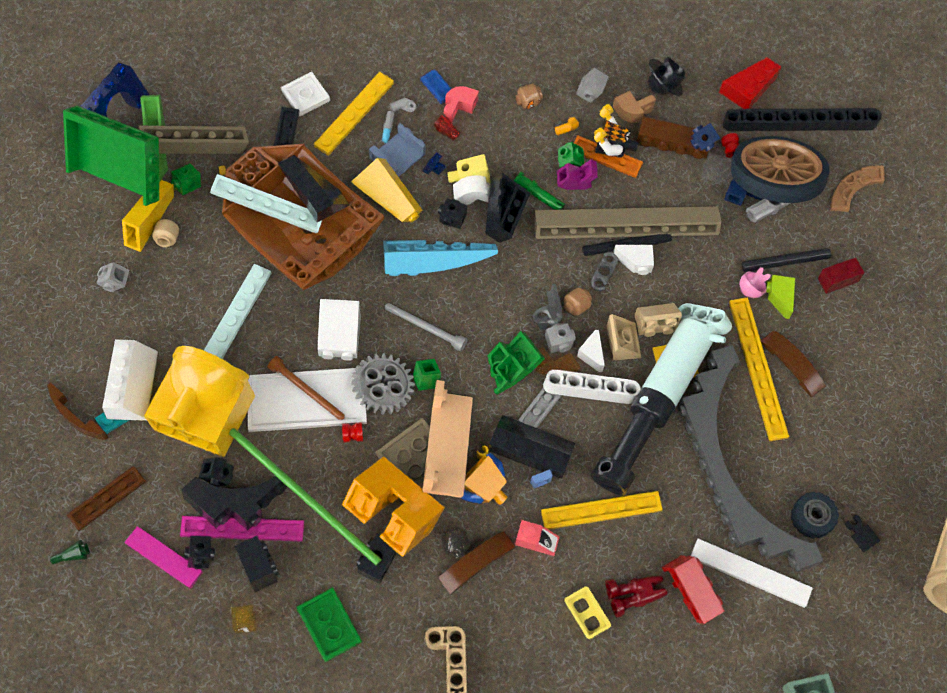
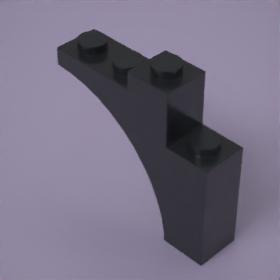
(242, 504)

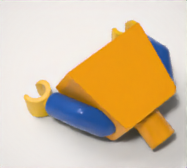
(485, 480)

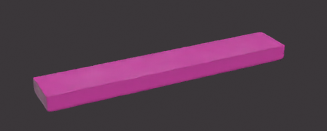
(266, 530)

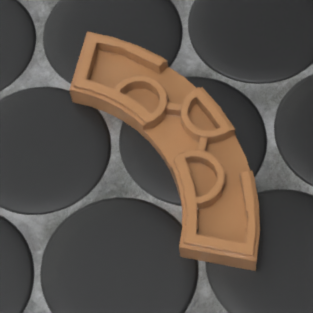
(854, 182)

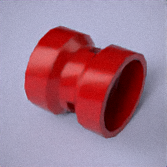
(730, 142)
(352, 432)

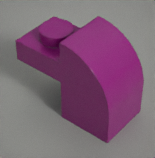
(577, 178)

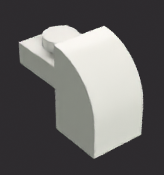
(471, 188)

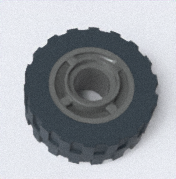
(812, 526)

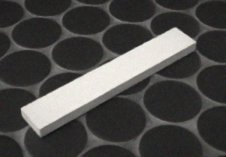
(752, 573)

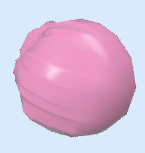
(753, 284)

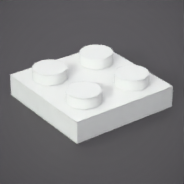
(305, 93)

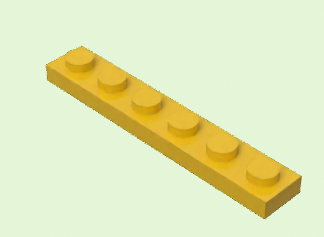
(353, 113)

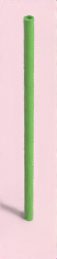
(305, 497)

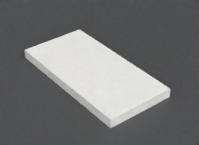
(285, 406)

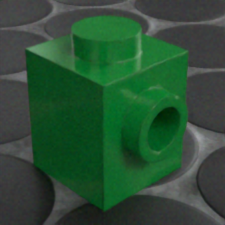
(426, 374)

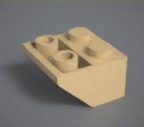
(657, 319)

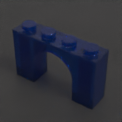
(120, 80)

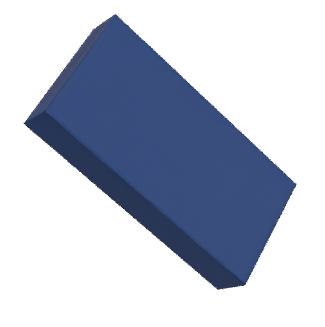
(436, 85)

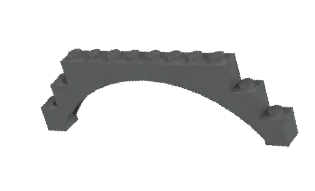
(743, 521)

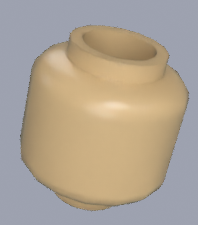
(165, 233)

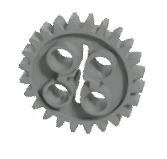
(378, 368)

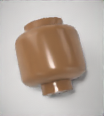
(577, 301)

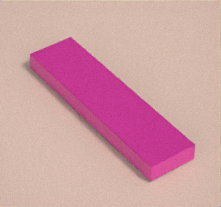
(163, 557)

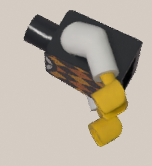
(613, 138)

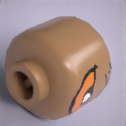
(529, 96)

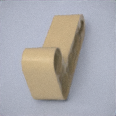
(451, 649)

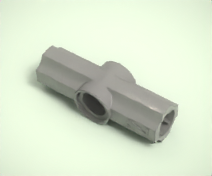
(763, 209)

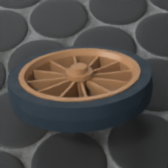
(791, 180)

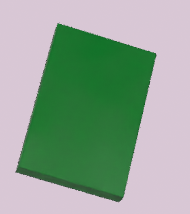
(329, 624)

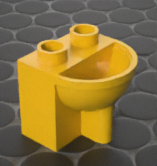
(201, 400)

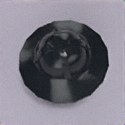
(666, 77)

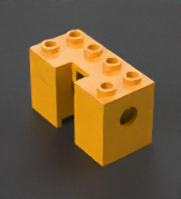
(383, 485)

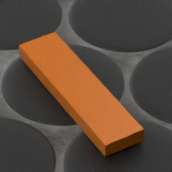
(626, 164)

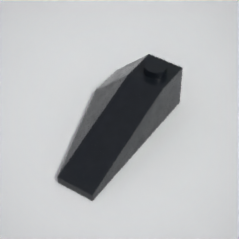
(314, 190)

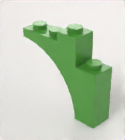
(153, 116)

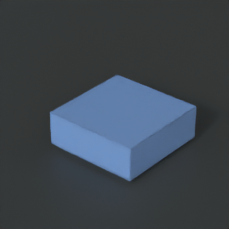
(541, 479)

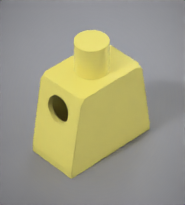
(470, 167)

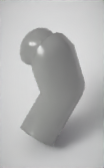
(404, 104)

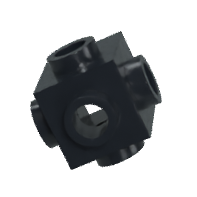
(452, 213)
(216, 471)
(199, 552)

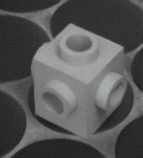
(112, 277)
(559, 338)

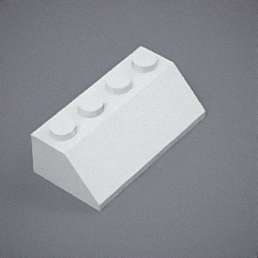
(129, 380)

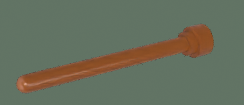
(277, 365)

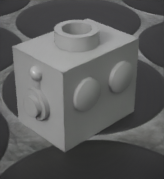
(592, 85)

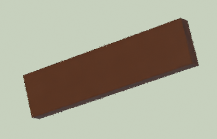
(106, 498)

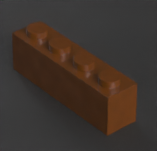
(669, 137)

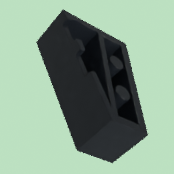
(505, 207)

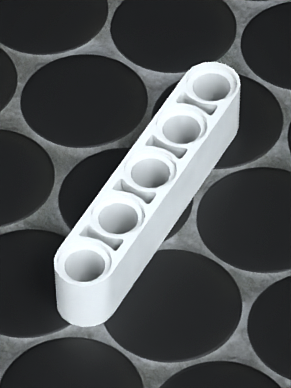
(600, 383)

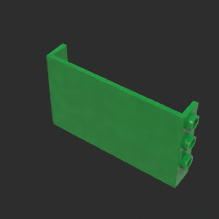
(112, 152)

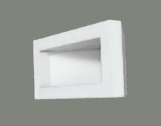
(592, 353)

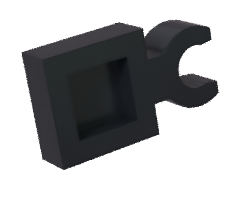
(863, 536)

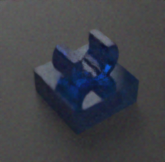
(434, 165)

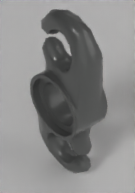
(604, 278)

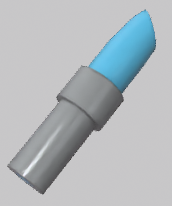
(387, 126)

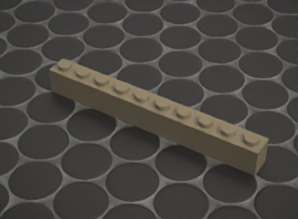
(626, 222)

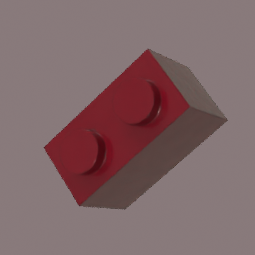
(840, 275)

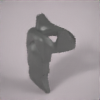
(553, 310)

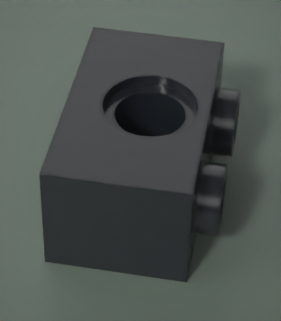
(369, 569)

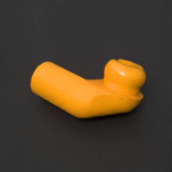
(567, 127)

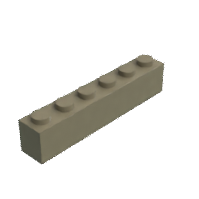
(199, 139)

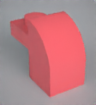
(460, 99)

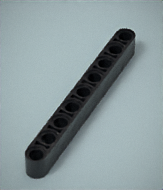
(813, 119)

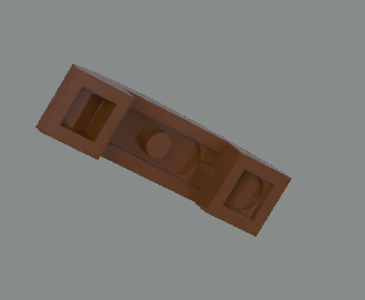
(795, 362)
(90, 428)
(476, 561)

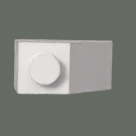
(636, 257)

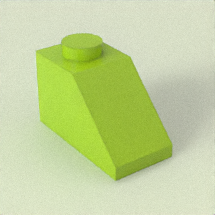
(781, 294)

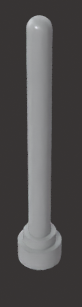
(457, 341)

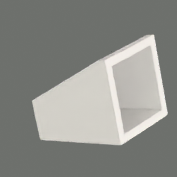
(339, 329)

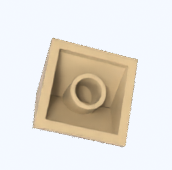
(622, 338)

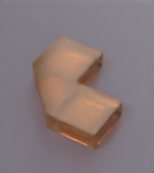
(565, 363)

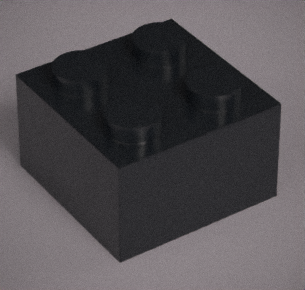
(254, 558)

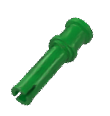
(538, 192)

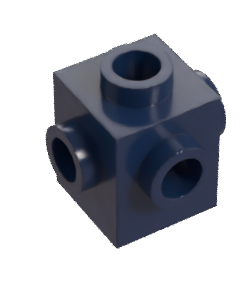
(711, 137)

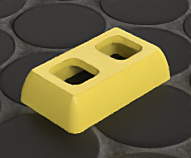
(593, 610)

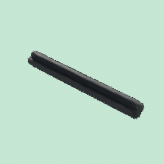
(609, 246)
(788, 259)

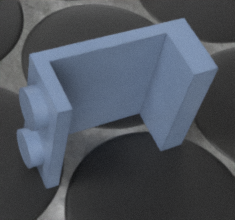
(400, 151)

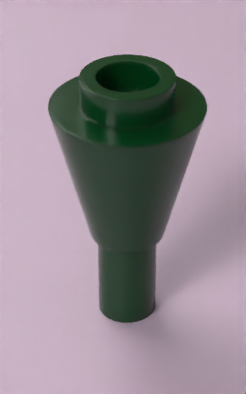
(77, 551)

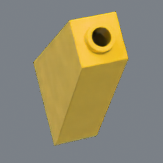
(387, 189)
(142, 219)

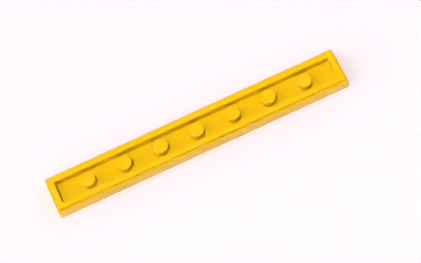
(758, 369)

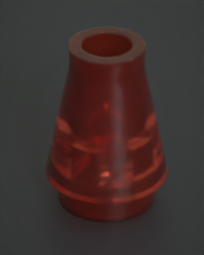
(445, 127)

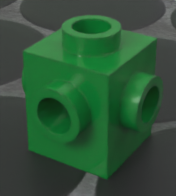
(571, 154)
(186, 179)

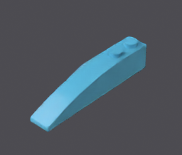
(418, 257)

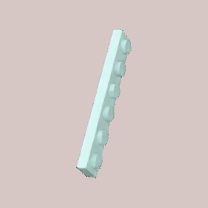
(264, 203)
(238, 311)

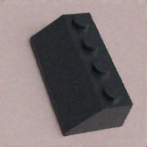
(531, 446)

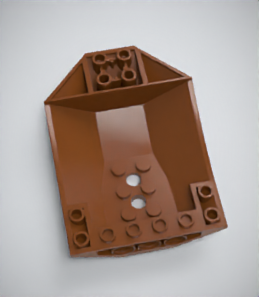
(285, 244)

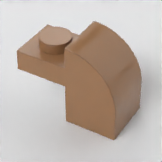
(633, 110)

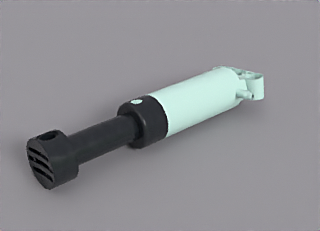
(662, 391)

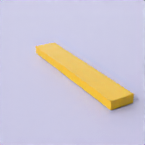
(601, 510)

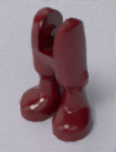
(641, 589)

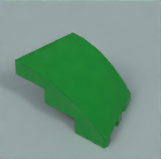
(517, 359)

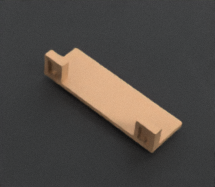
(447, 443)

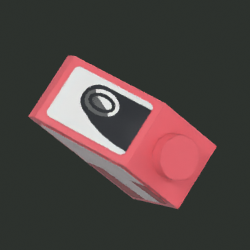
(537, 538)

